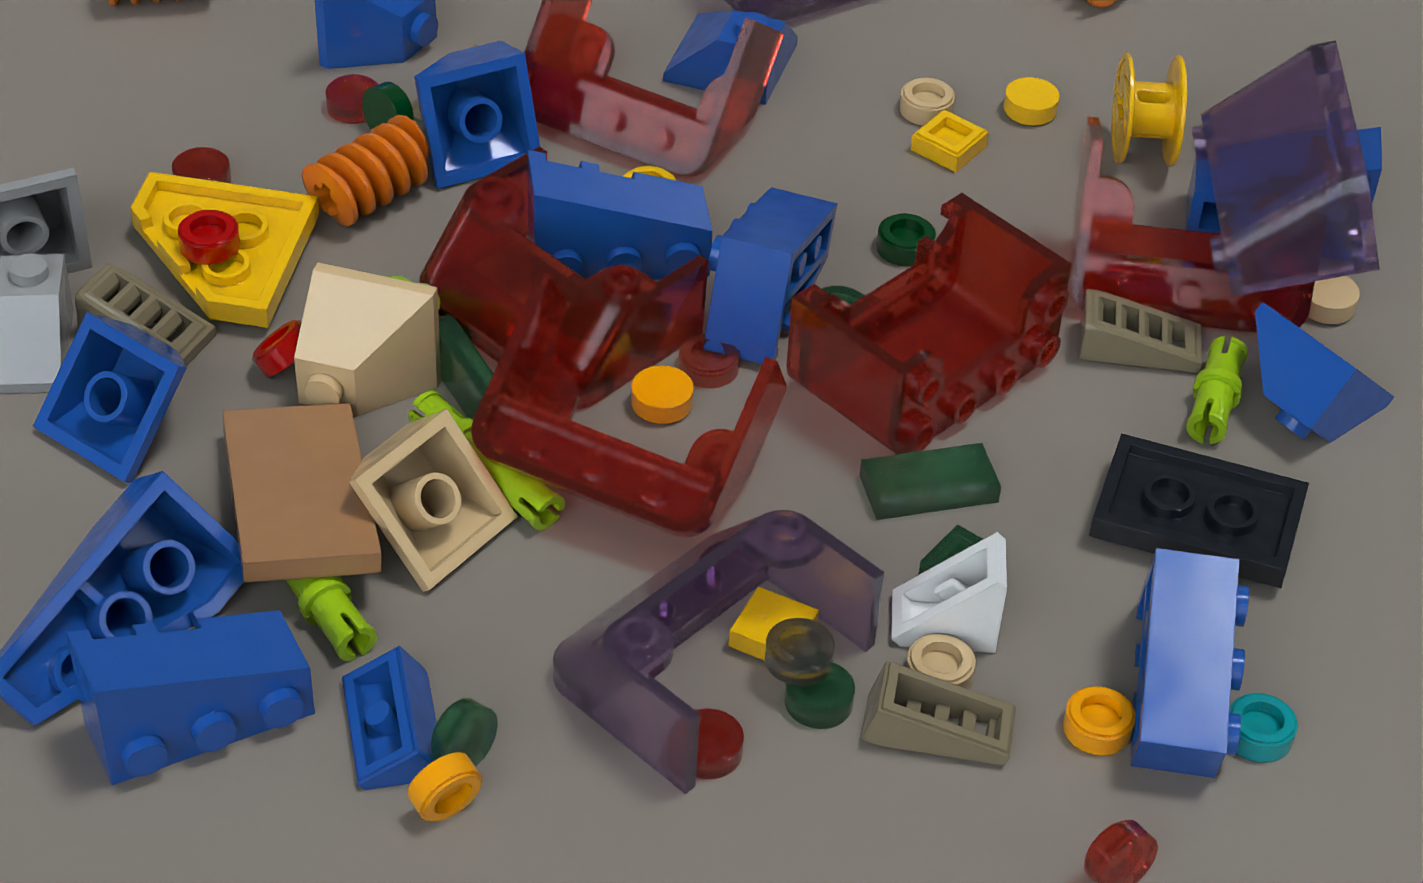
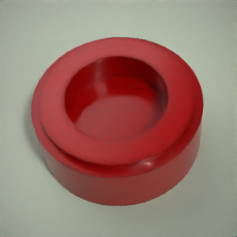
(208, 237)
(278, 349)

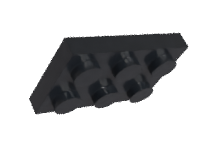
(1199, 506)

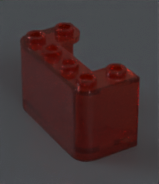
(938, 335)

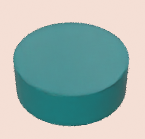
(1266, 727)

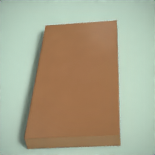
(295, 493)

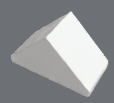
(955, 598)

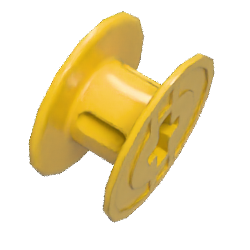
(1149, 109)

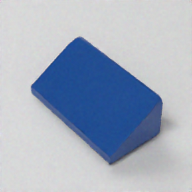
(389, 719)

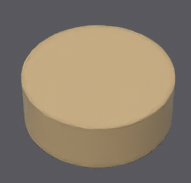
(925, 99)
(1334, 300)
(943, 658)

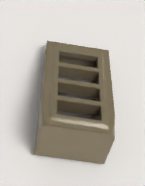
(117, 292)
(1126, 332)
(896, 719)

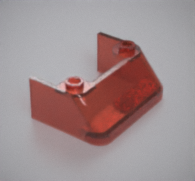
(575, 95)
(1158, 264)
(613, 319)
(530, 431)

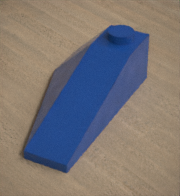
(140, 564)

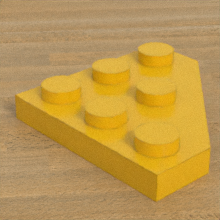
(271, 234)

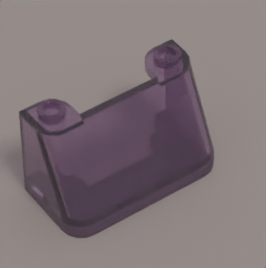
(1289, 177)

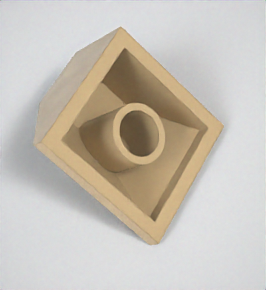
(366, 340)
(431, 497)

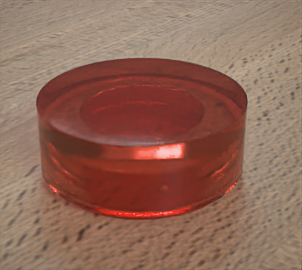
(345, 97)
(202, 164)
(706, 367)
(718, 744)
(1120, 853)

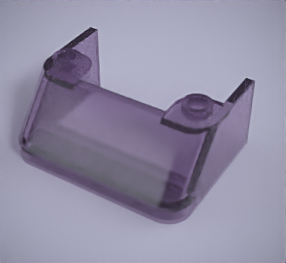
(615, 657)

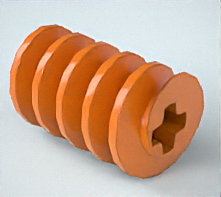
(369, 170)

